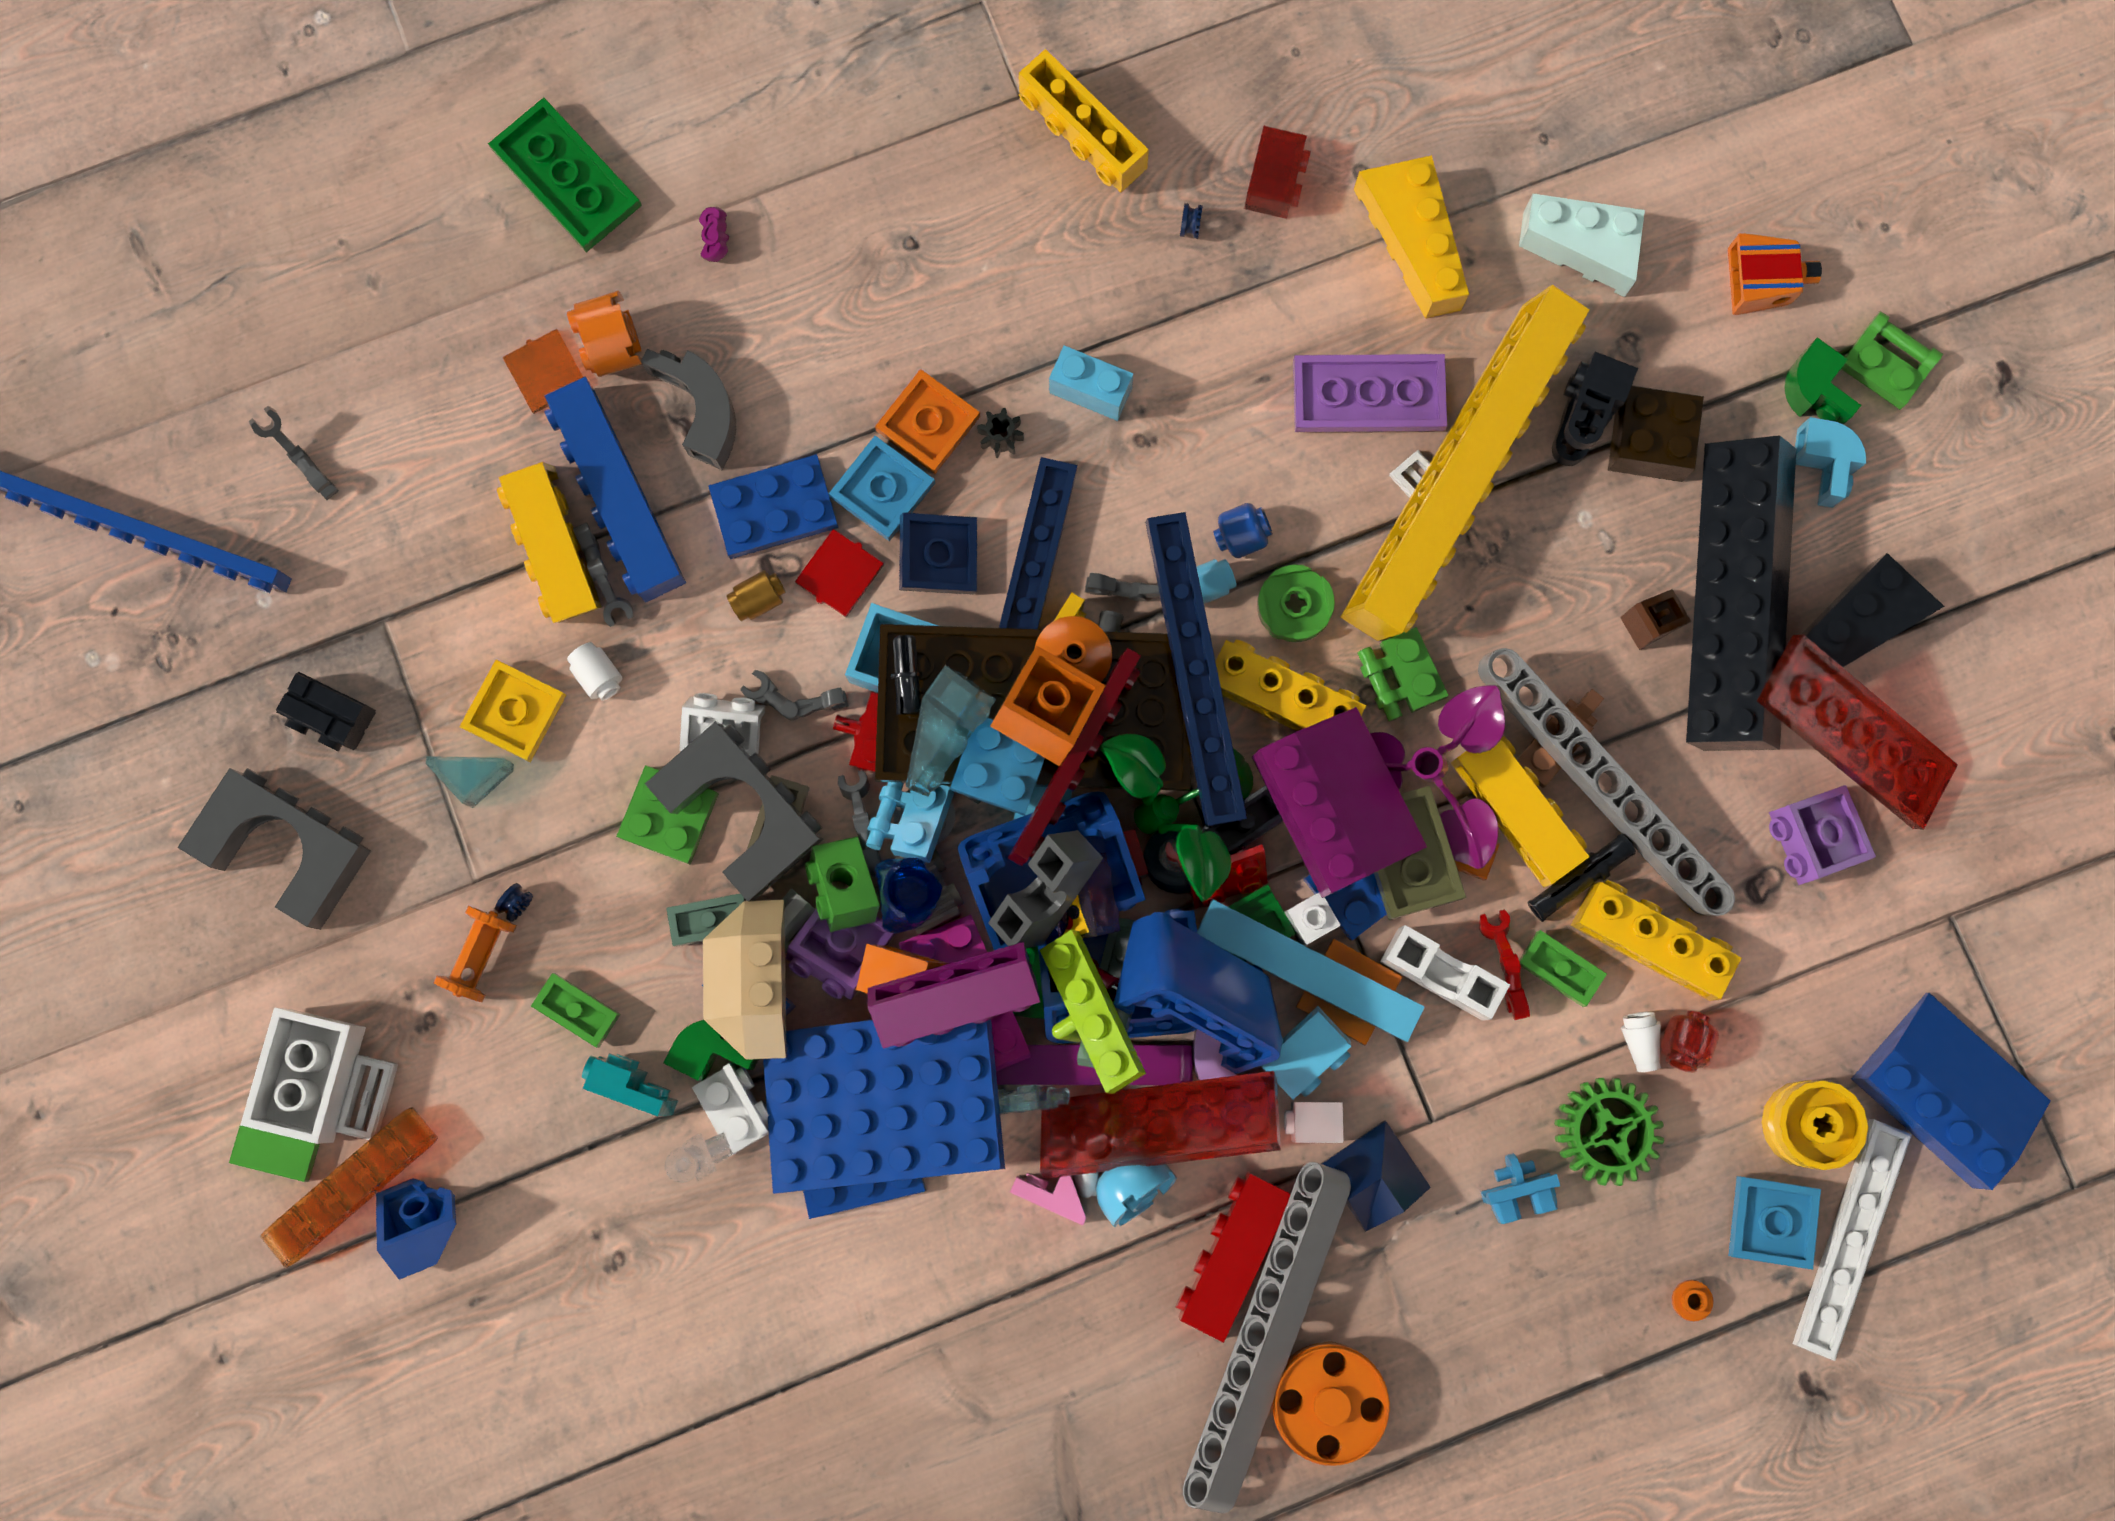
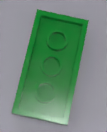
(565, 174)

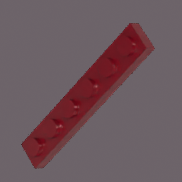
(1068, 773)

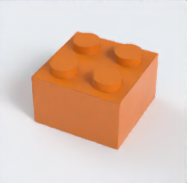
(1048, 706)

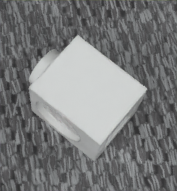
(1312, 919)
(1314, 1122)

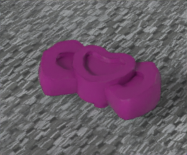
(714, 234)

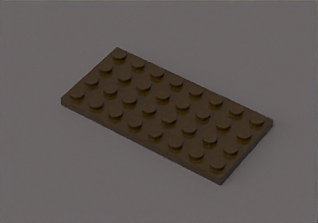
(994, 661)

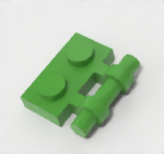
(1412, 670)

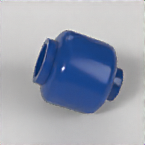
(1243, 530)

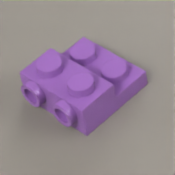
(1821, 835)
(834, 955)

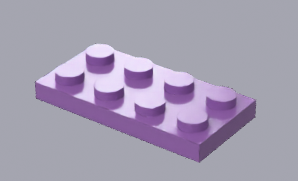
(1369, 393)

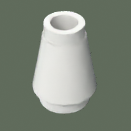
(1643, 1040)

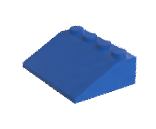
(1954, 1093)

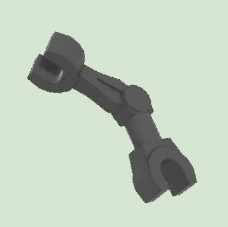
(295, 454)
(599, 573)
(1104, 585)
(768, 694)
(861, 818)

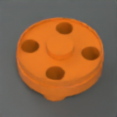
(1331, 1404)

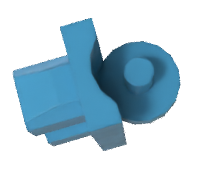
(1503, 1197)

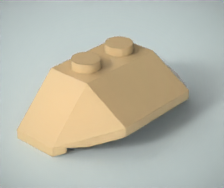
(747, 979)

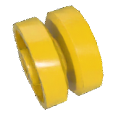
(1838, 1127)

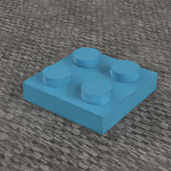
(881, 487)
(997, 770)
(1774, 1222)

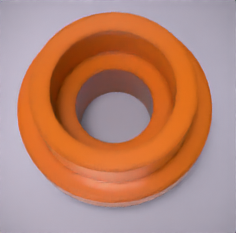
(1680, 1300)

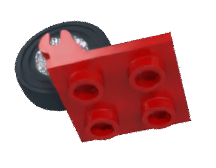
(1166, 872)

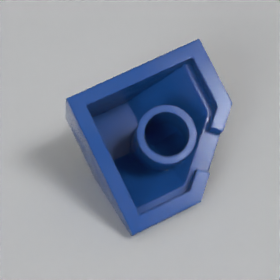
(413, 1225)

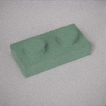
(695, 920)

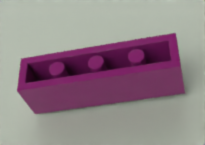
(953, 995)

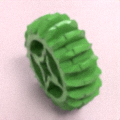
(1617, 1146)

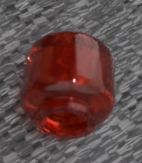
(1689, 1041)

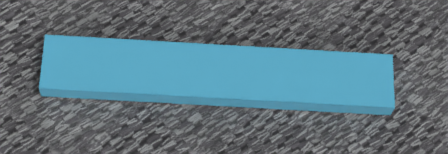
(1310, 971)

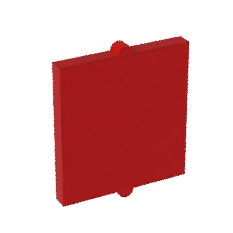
(839, 573)

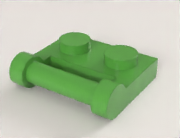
(1884, 370)

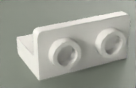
(705, 709)
(733, 1107)

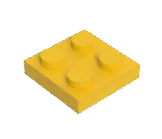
(513, 710)

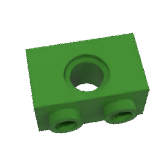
(846, 863)

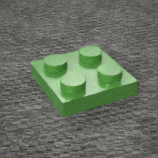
(656, 829)

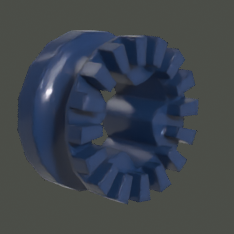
(1191, 220)
(513, 901)

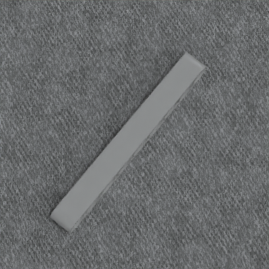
(1623, 788)
(1266, 1338)

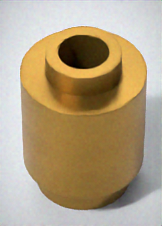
(756, 595)

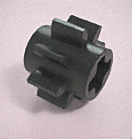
(1004, 423)

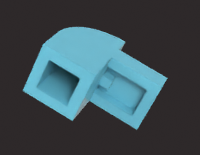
(1835, 451)

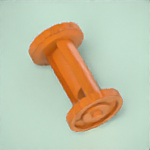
(475, 953)

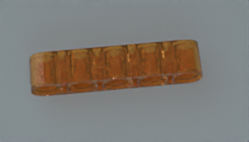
(348, 1187)

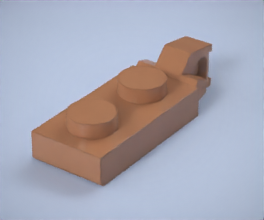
(1538, 759)

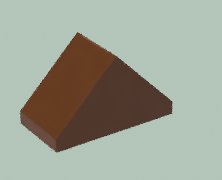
(1655, 618)

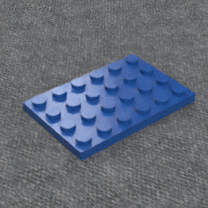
(881, 1114)

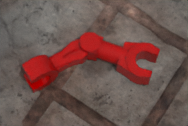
(1515, 996)

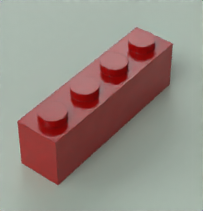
(1234, 1256)

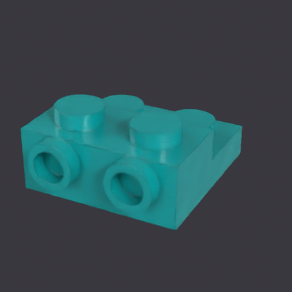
(623, 1082)

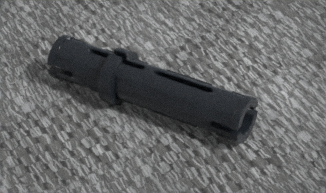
(1583, 876)

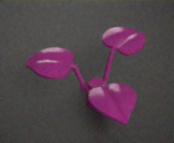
(1478, 724)

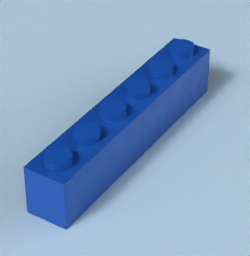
(614, 489)

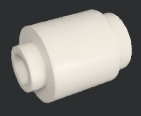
(594, 671)

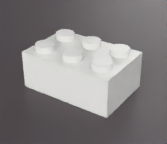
(302, 1076)

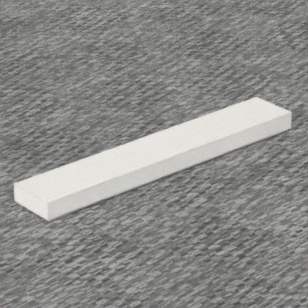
(1852, 1240)

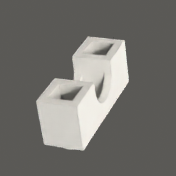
(1444, 975)

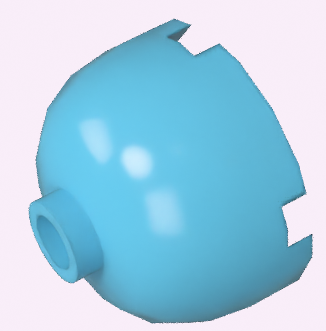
(1130, 1190)

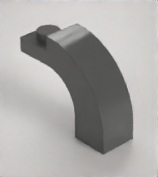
(714, 423)

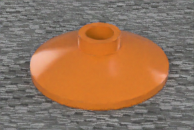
(1087, 636)

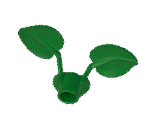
(1137, 768)

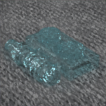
(1031, 1098)

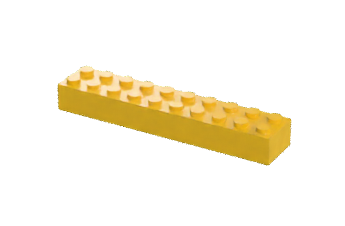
(1465, 465)

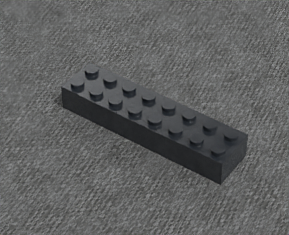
(1740, 592)

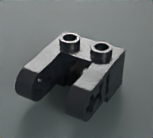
(1594, 397)

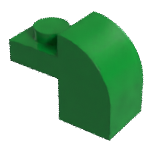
(1810, 384)
(697, 1050)

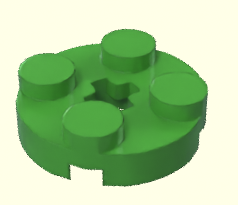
(1308, 586)

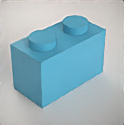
(1090, 383)
(1308, 1052)

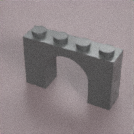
(719, 757)
(328, 855)

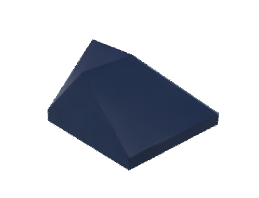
(1380, 1176)

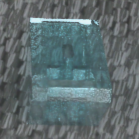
(470, 777)

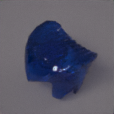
(906, 893)

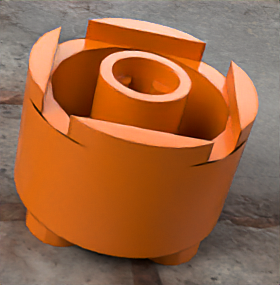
(606, 334)

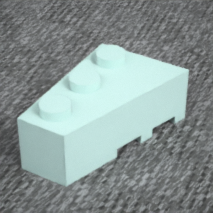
(1585, 236)

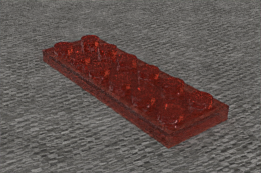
(1857, 732)
(1161, 1125)

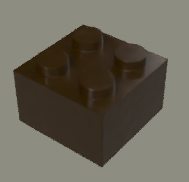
(1656, 434)

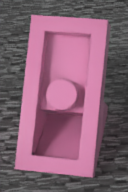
(1062, 1200)

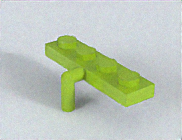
(1091, 1013)

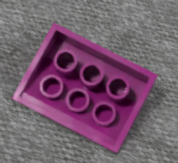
(1338, 801)

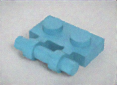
(919, 824)

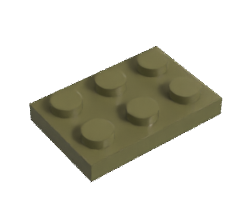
(1427, 876)

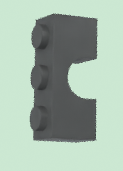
(1062, 869)

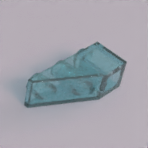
(945, 723)

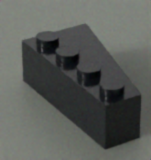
(1871, 611)

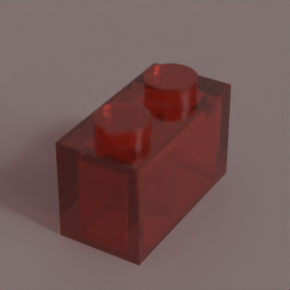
(1275, 172)

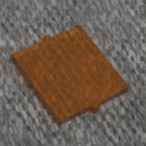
(542, 368)

